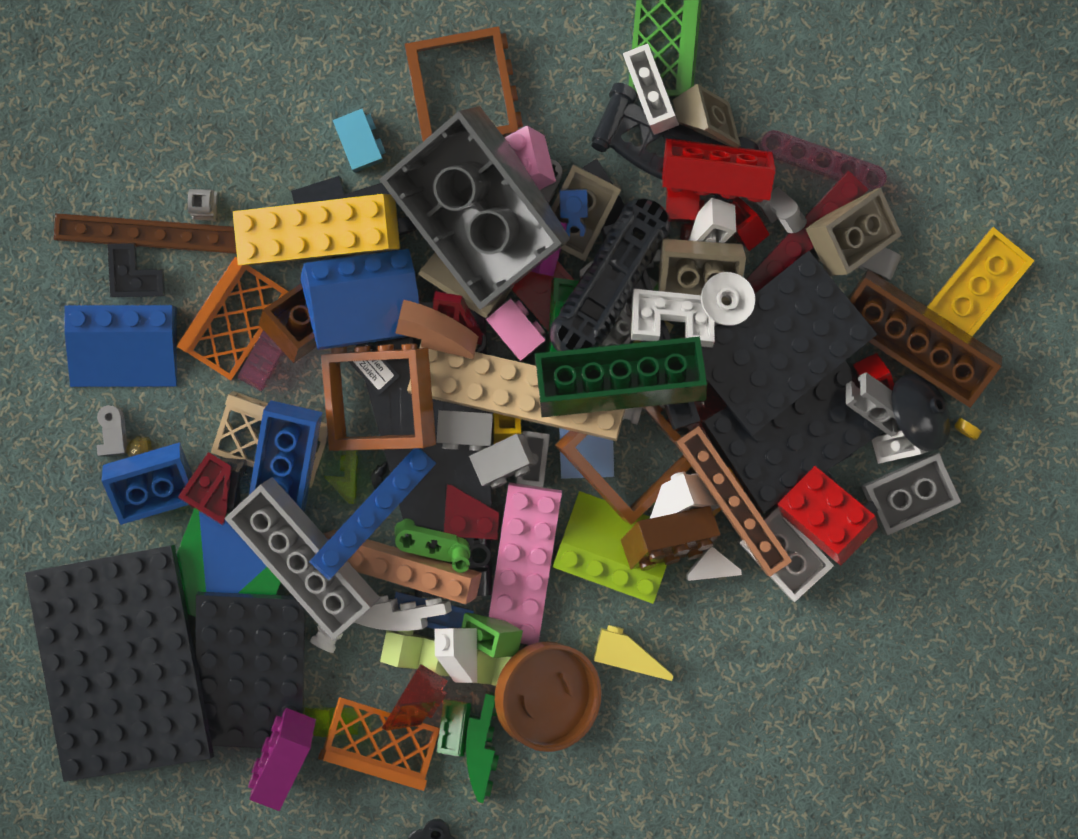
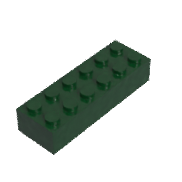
(621, 376)

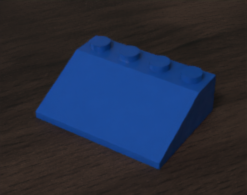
(358, 297)
(121, 345)

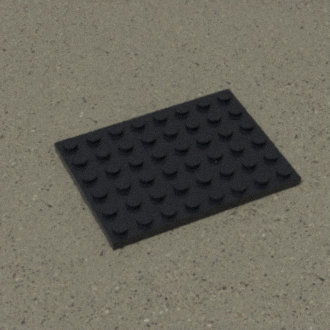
(119, 664)

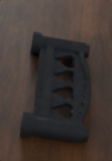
(624, 115)

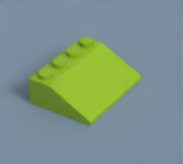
(595, 551)

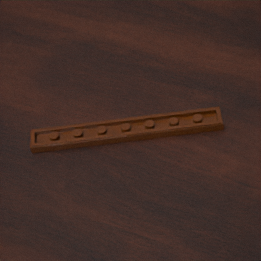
(145, 233)

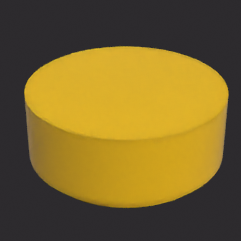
(967, 429)

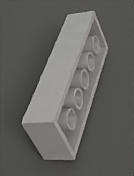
(286, 544)

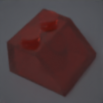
(418, 700)

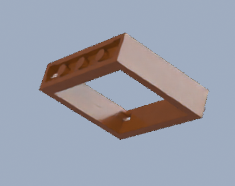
(504, 66)
(420, 389)
(629, 514)

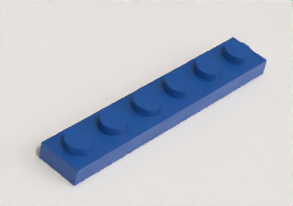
(372, 513)

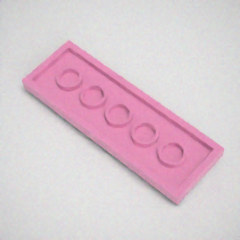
(525, 558)

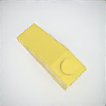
(623, 652)

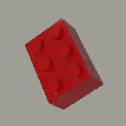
(828, 515)

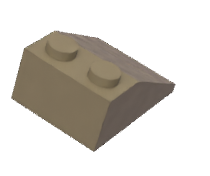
(600, 202)
(854, 233)

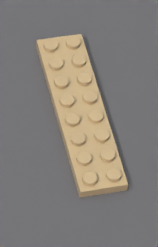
(508, 390)

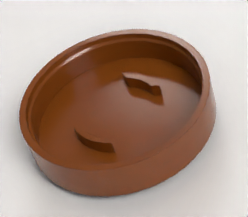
(548, 696)

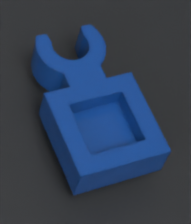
(574, 207)

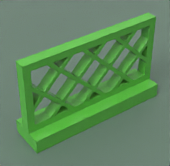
(688, 41)

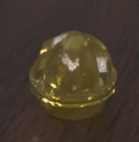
(138, 446)

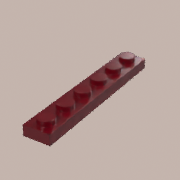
(798, 243)

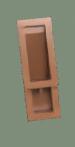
(436, 330)

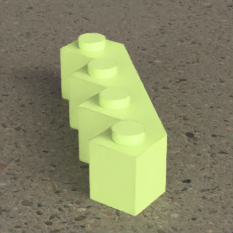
(410, 650)

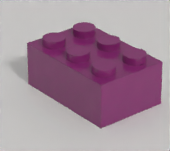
(281, 759)

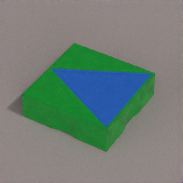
(220, 561)

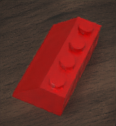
(718, 170)

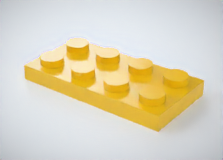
(981, 282)

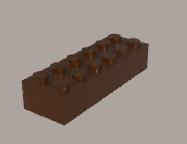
(925, 340)

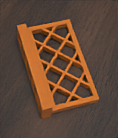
(211, 308)
(371, 766)

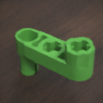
(450, 547)

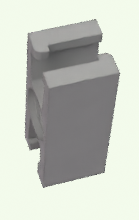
(872, 402)

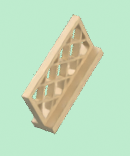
(254, 408)

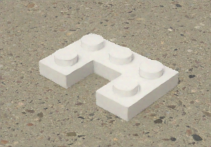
(653, 306)

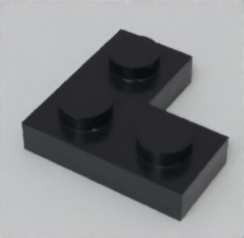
(126, 279)

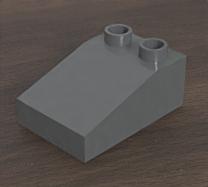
(476, 205)

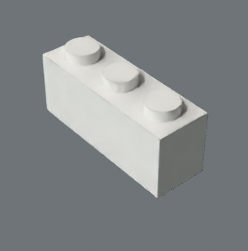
(650, 89)

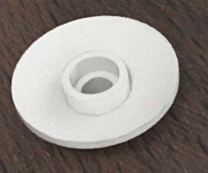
(734, 288)

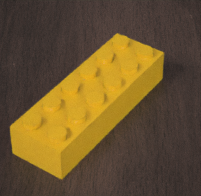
(316, 229)

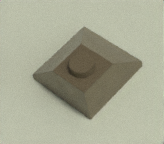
(706, 115)

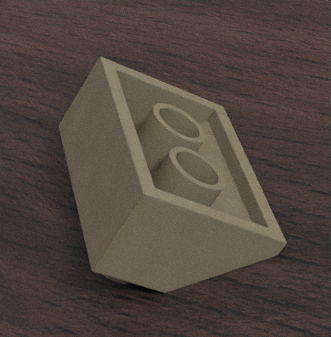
(690, 264)
(439, 275)

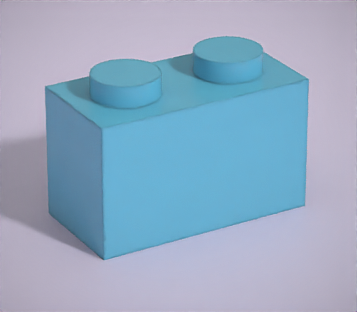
(358, 140)

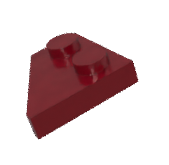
(457, 308)
(209, 488)
(469, 516)

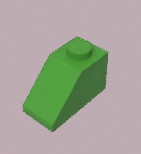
(494, 635)

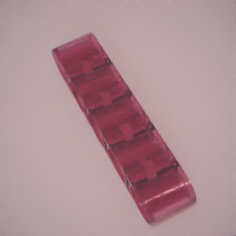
(812, 150)

